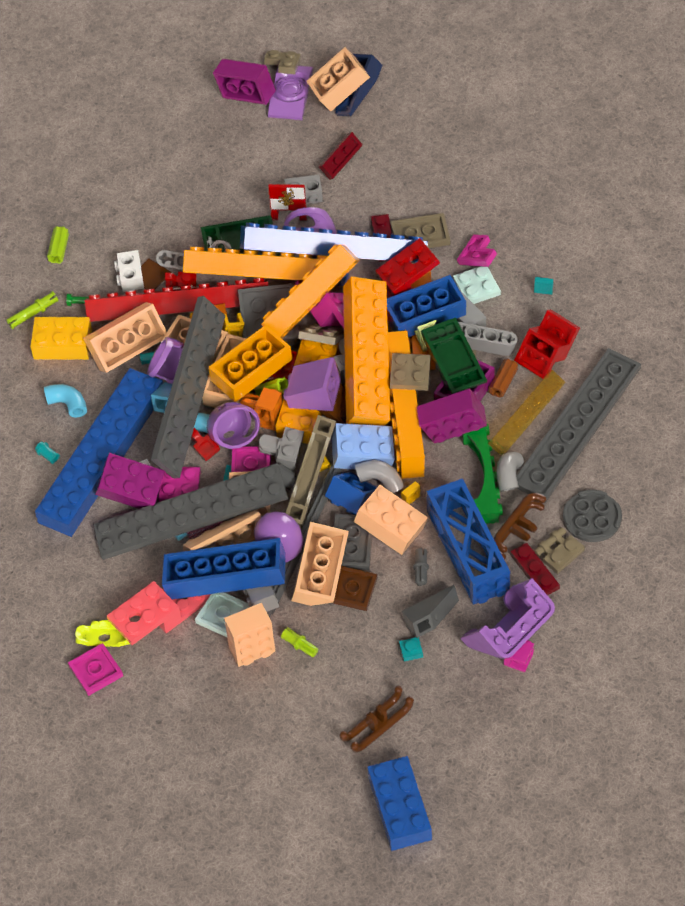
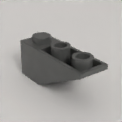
(430, 612)

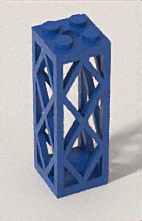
(496, 577)

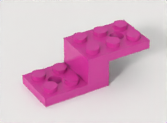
(329, 309)

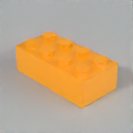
(250, 363)

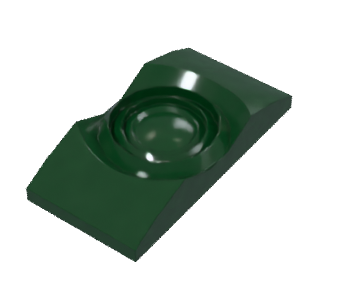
(230, 232)
(453, 356)

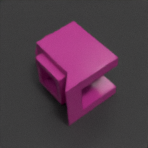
(521, 658)

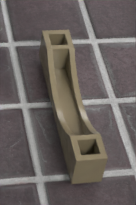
(310, 469)

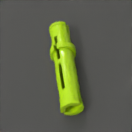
(39, 306)

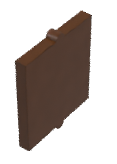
(153, 274)

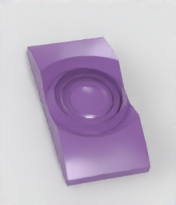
(290, 94)

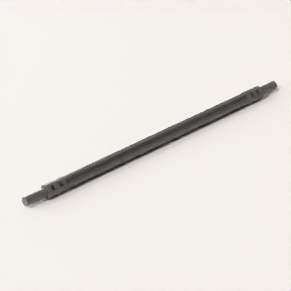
(312, 516)

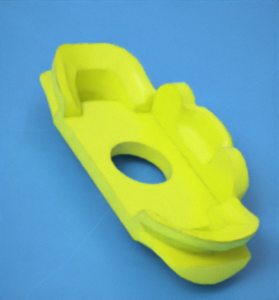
(90, 634)

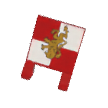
(287, 198)

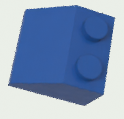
(349, 492)

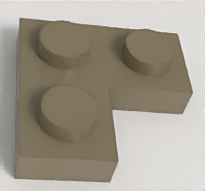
(286, 62)

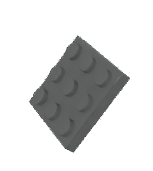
(258, 302)

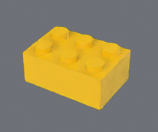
(60, 338)

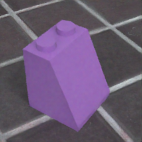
(313, 385)

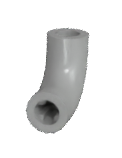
(506, 470)
(381, 471)

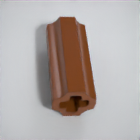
(503, 378)

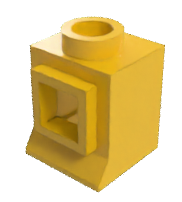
(234, 328)

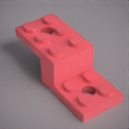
(155, 610)

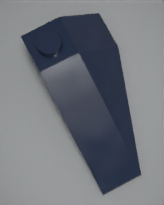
(351, 103)

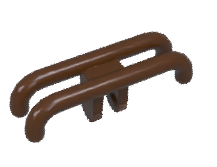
(517, 518)
(378, 721)

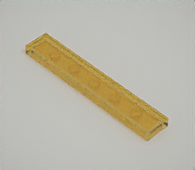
(526, 412)

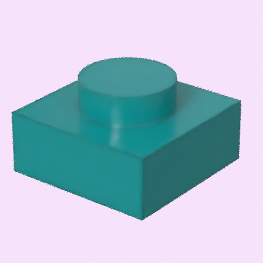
(411, 649)

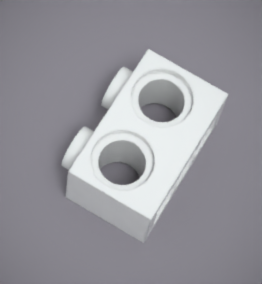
(130, 271)

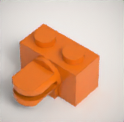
(266, 406)

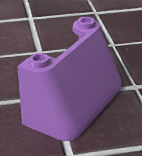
(528, 612)

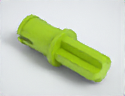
(299, 642)

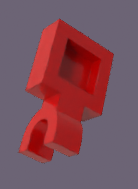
(182, 279)
(204, 445)

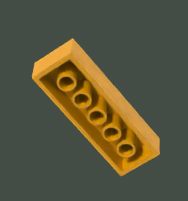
(311, 290)
(304, 418)

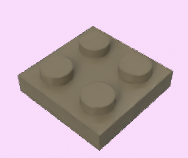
(410, 371)

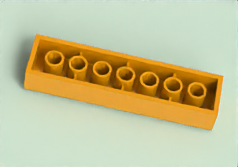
(249, 263)
(366, 352)
(404, 417)

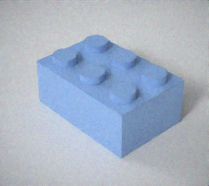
(361, 443)

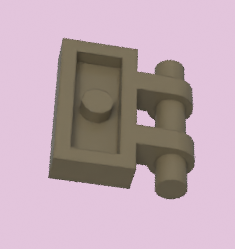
(563, 554)

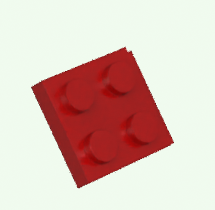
(547, 344)

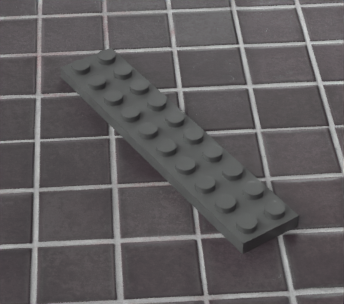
(188, 388)
(577, 424)
(190, 511)

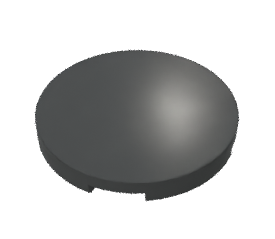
(592, 516)

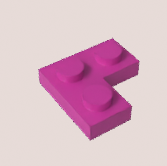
(476, 253)

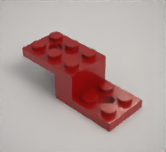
(401, 273)

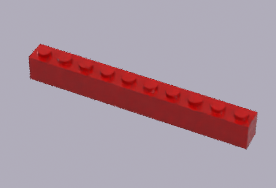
(168, 300)

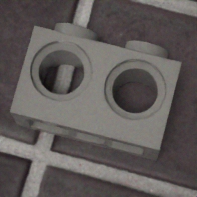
(312, 187)

